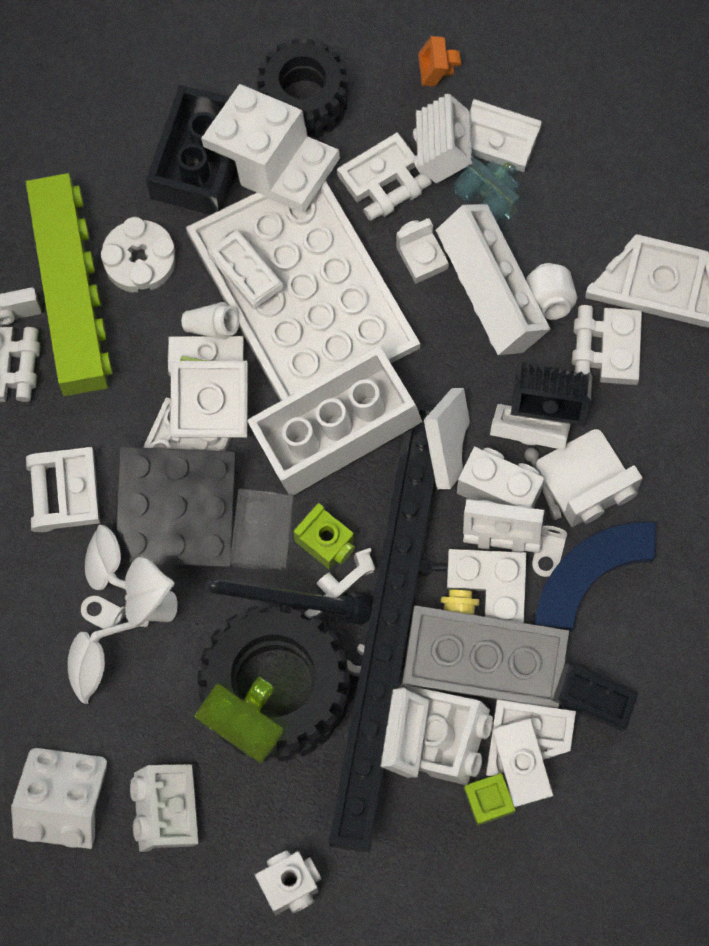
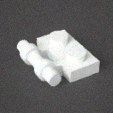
(379, 167)
(620, 344)
(28, 350)
(503, 526)

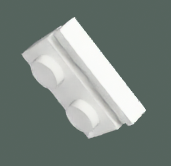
(502, 135)

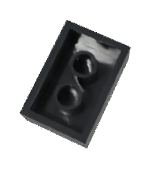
(182, 168)

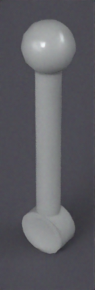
(532, 456)

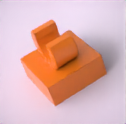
(437, 61)

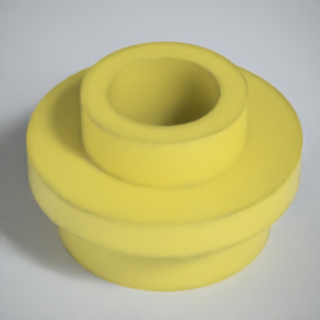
(460, 602)

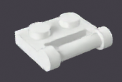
(74, 485)

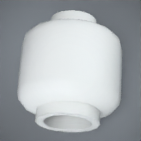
(553, 290)

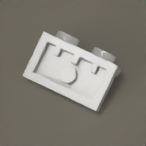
(164, 807)

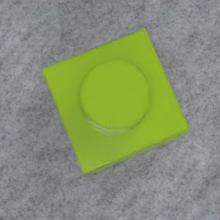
(489, 799)

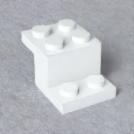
(271, 148)

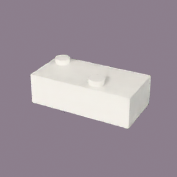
(335, 420)

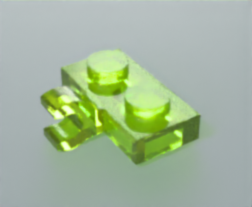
(241, 720)

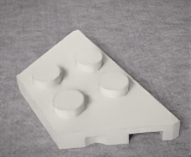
(658, 280)

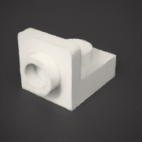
(420, 250)

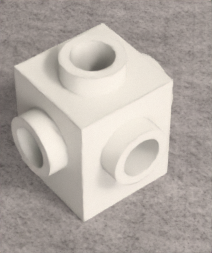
(284, 897)

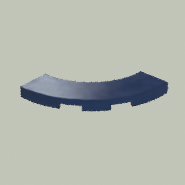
(586, 564)

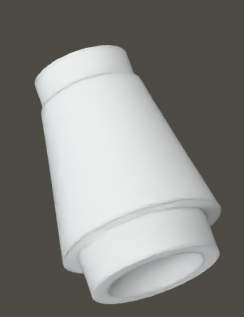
(212, 320)

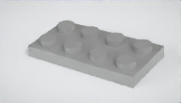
(484, 656)

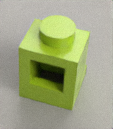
(326, 552)

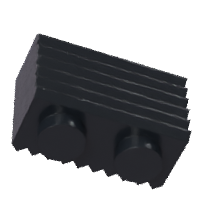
(551, 394)

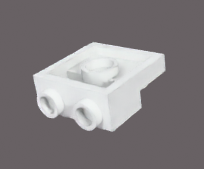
(453, 735)

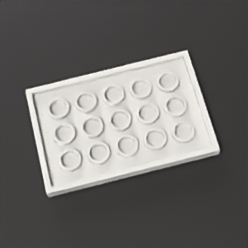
(330, 296)

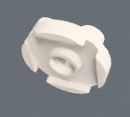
(132, 236)

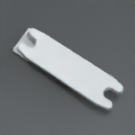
(336, 589)

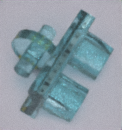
(493, 183)

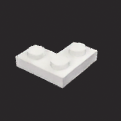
(495, 573)

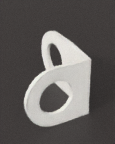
(551, 546)
(110, 615)

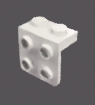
(588, 478)
(58, 798)

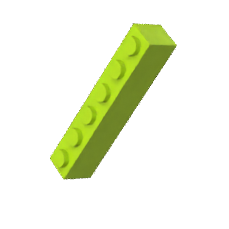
(67, 286)

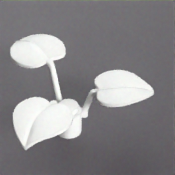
(146, 600)

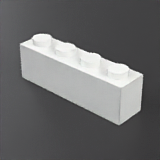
(492, 279)

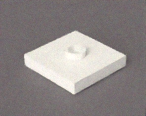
(209, 399)

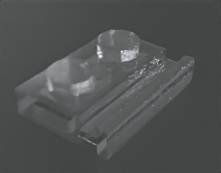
(262, 530)

